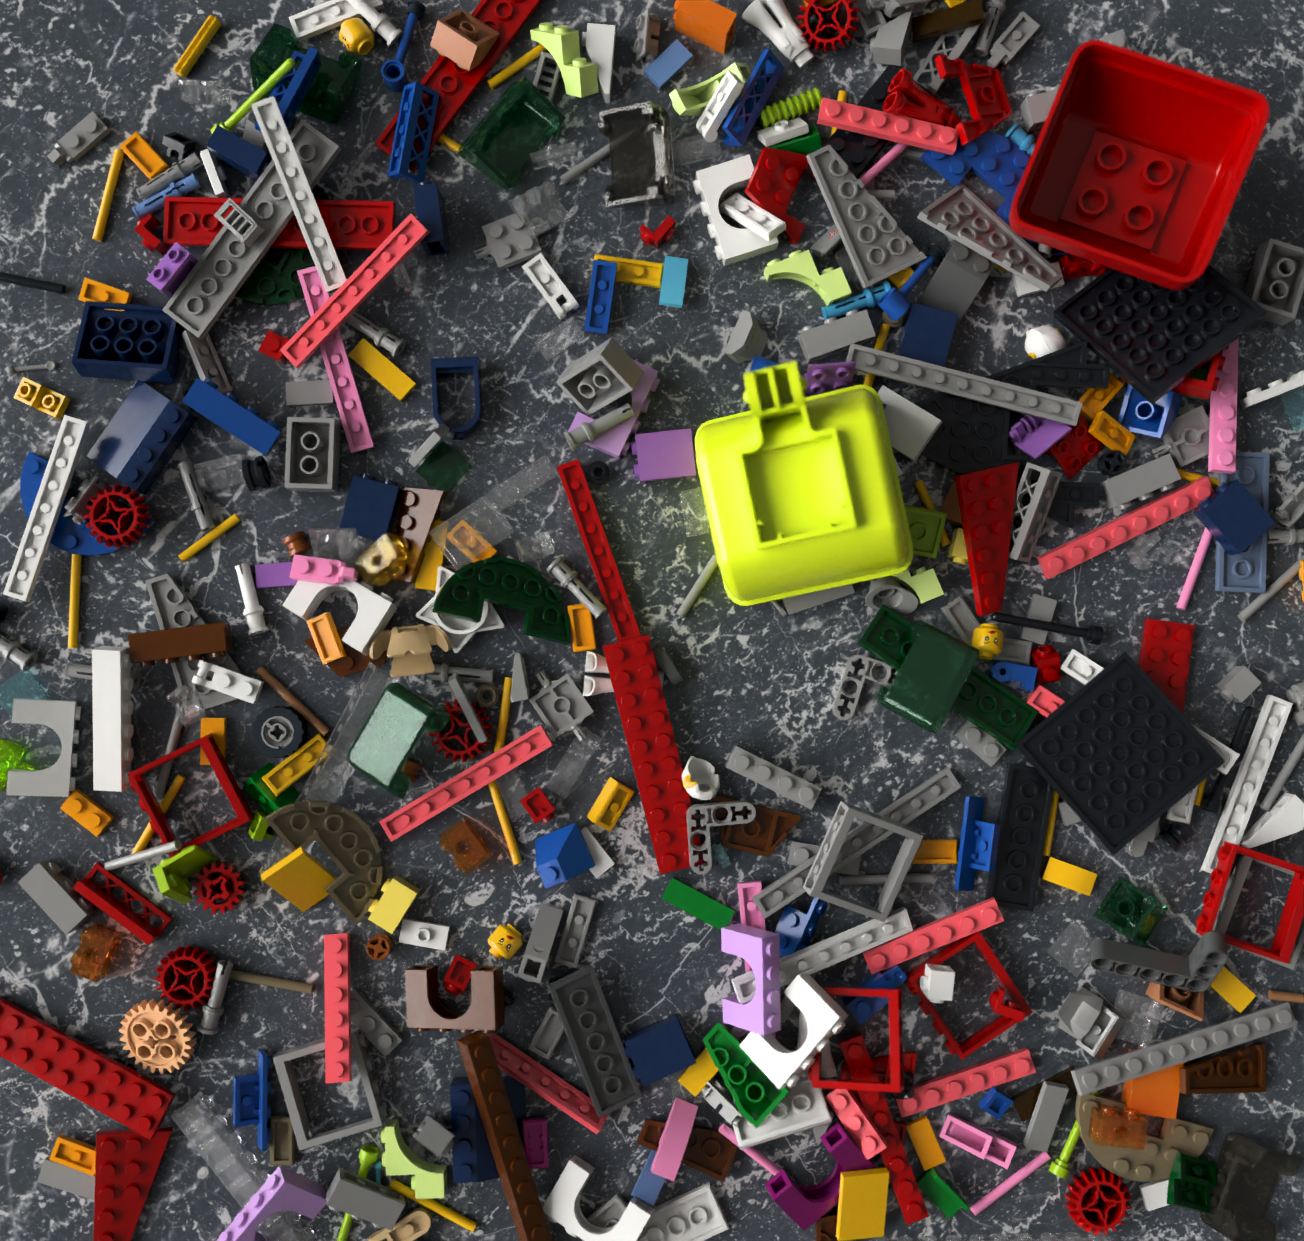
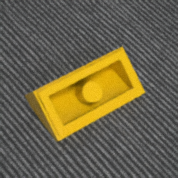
(610, 804)

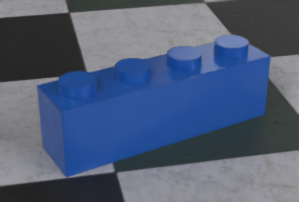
(233, 417)

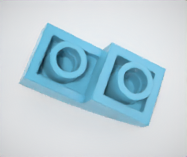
(673, 281)

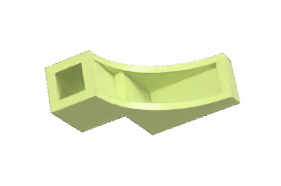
(563, 44)
(694, 99)
(800, 266)
(922, 583)
(427, 1178)

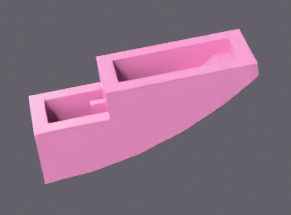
(674, 1139)
(978, 1140)

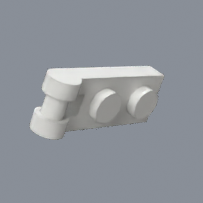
(719, 106)
(550, 285)
(1275, 388)
(228, 682)

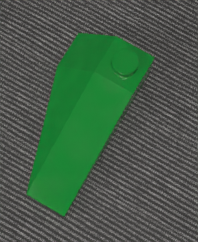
(749, 1086)

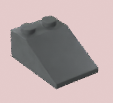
(957, 280)

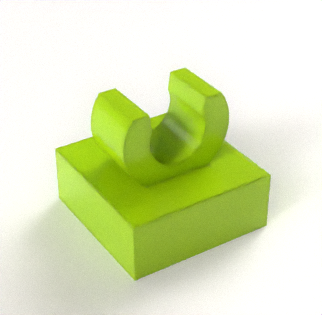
(259, 826)

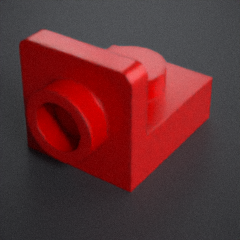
(271, 347)
(538, 806)
(458, 975)
(1009, 1008)

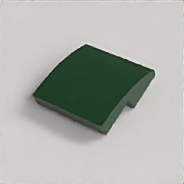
(1191, 1183)

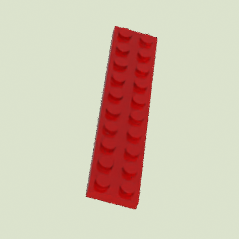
(458, 84)
(348, 222)
(652, 750)
(82, 1071)

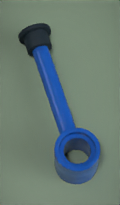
(396, 66)
(895, 302)

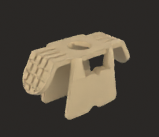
(409, 648)

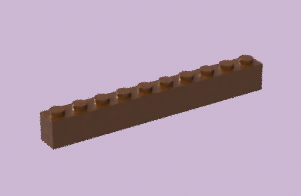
(503, 1137)

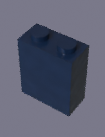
(238, 153)
(431, 214)
(927, 334)
(371, 506)
(1233, 516)
(659, 1050)

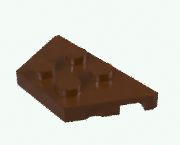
(355, 660)
(760, 834)

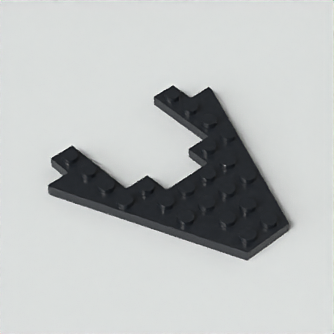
(976, 433)

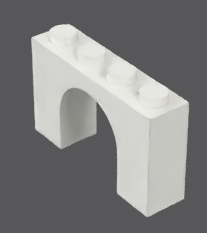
(712, 185)
(372, 614)
(57, 779)
(823, 1020)
(564, 1208)

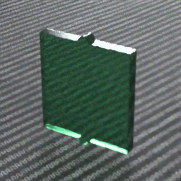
(443, 468)

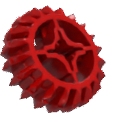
(821, 27)
(110, 499)
(465, 740)
(175, 960)
(1115, 1200)

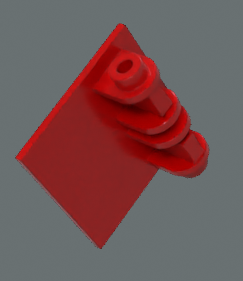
(1075, 448)

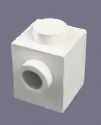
(938, 983)

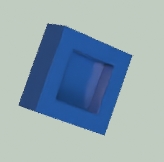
(995, 1102)

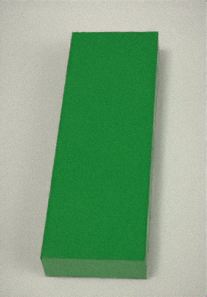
(697, 904)

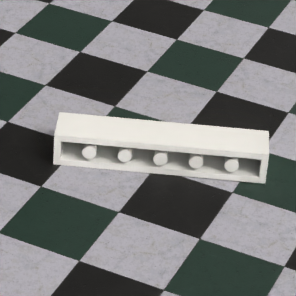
(112, 718)

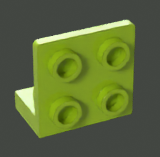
(174, 871)

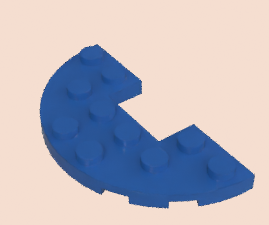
(989, 157)
(67, 534)

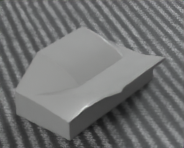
(869, 22)
(746, 339)
(1079, 1012)

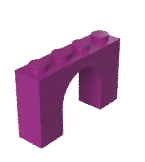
(810, 1203)

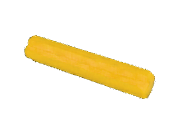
(197, 46)

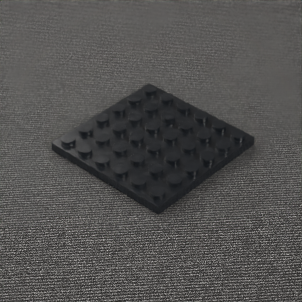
(1154, 332)
(1119, 753)

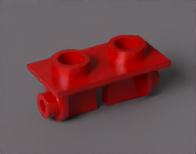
(1076, 267)

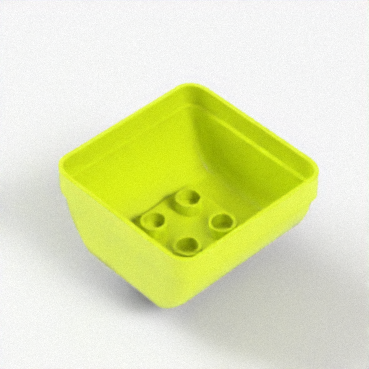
(801, 490)

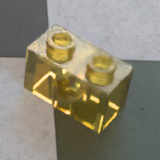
(383, 560)

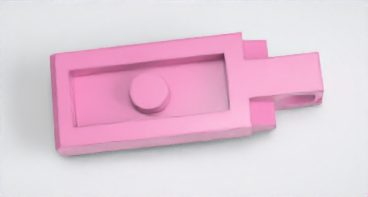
(321, 570)

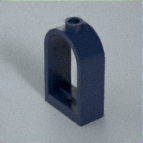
(451, 366)

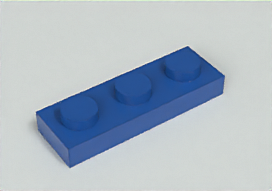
(600, 297)

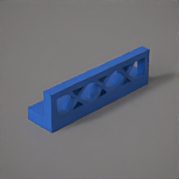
(299, 85)
(752, 99)
(405, 132)

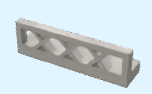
(955, 52)
(1035, 512)

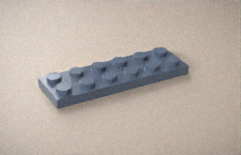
(1246, 570)

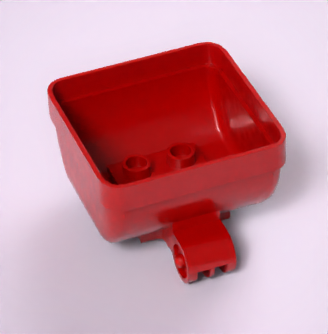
(1138, 164)

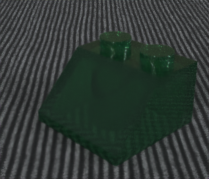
(1130, 911)

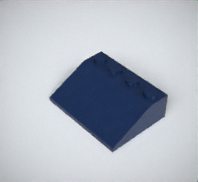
(127, 343)
(142, 437)
(471, 1148)

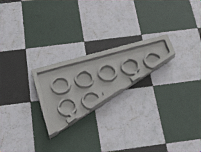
(865, 226)
(976, 226)
(176, 611)

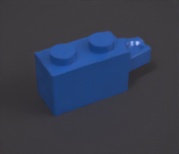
(863, 1006)

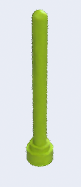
(257, 96)
(367, 1155)
(1060, 1165)

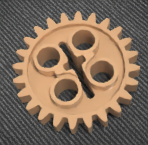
(157, 1036)

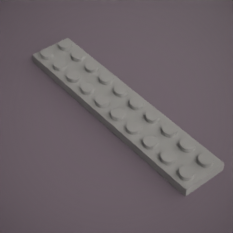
(227, 259)

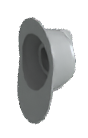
(890, 593)

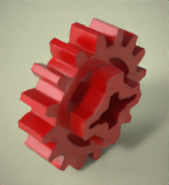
(228, 891)

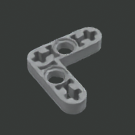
(865, 673)
(708, 820)

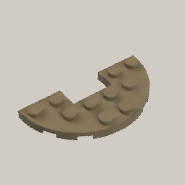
(345, 841)
(1159, 1152)

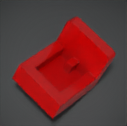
(144, 228)
(662, 233)
(1048, 664)

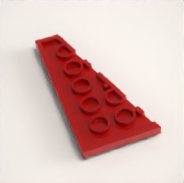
(987, 515)
(123, 1178)

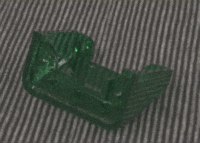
(331, 86)
(511, 132)
(929, 677)
(392, 734)

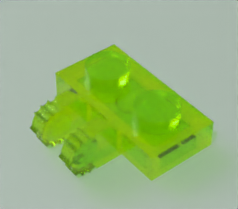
(10, 759)

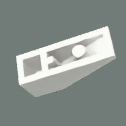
(600, 49)
(1281, 820)

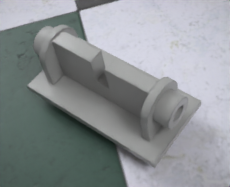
(647, 26)
(76, 506)
(1291, 509)
(719, 1094)

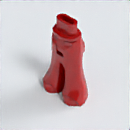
(913, 102)

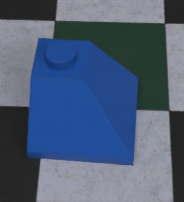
(1147, 418)
(562, 855)

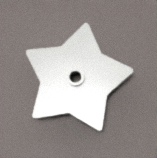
(459, 630)

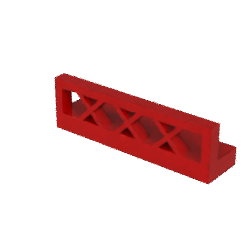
(117, 910)

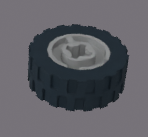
(279, 731)

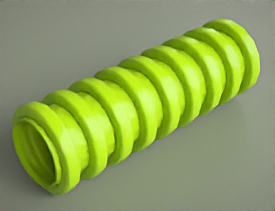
(790, 107)

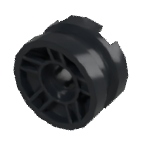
(256, 473)

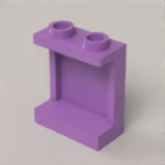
(172, 270)
(664, 455)

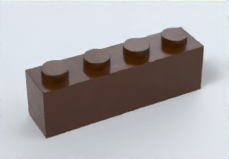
(179, 643)

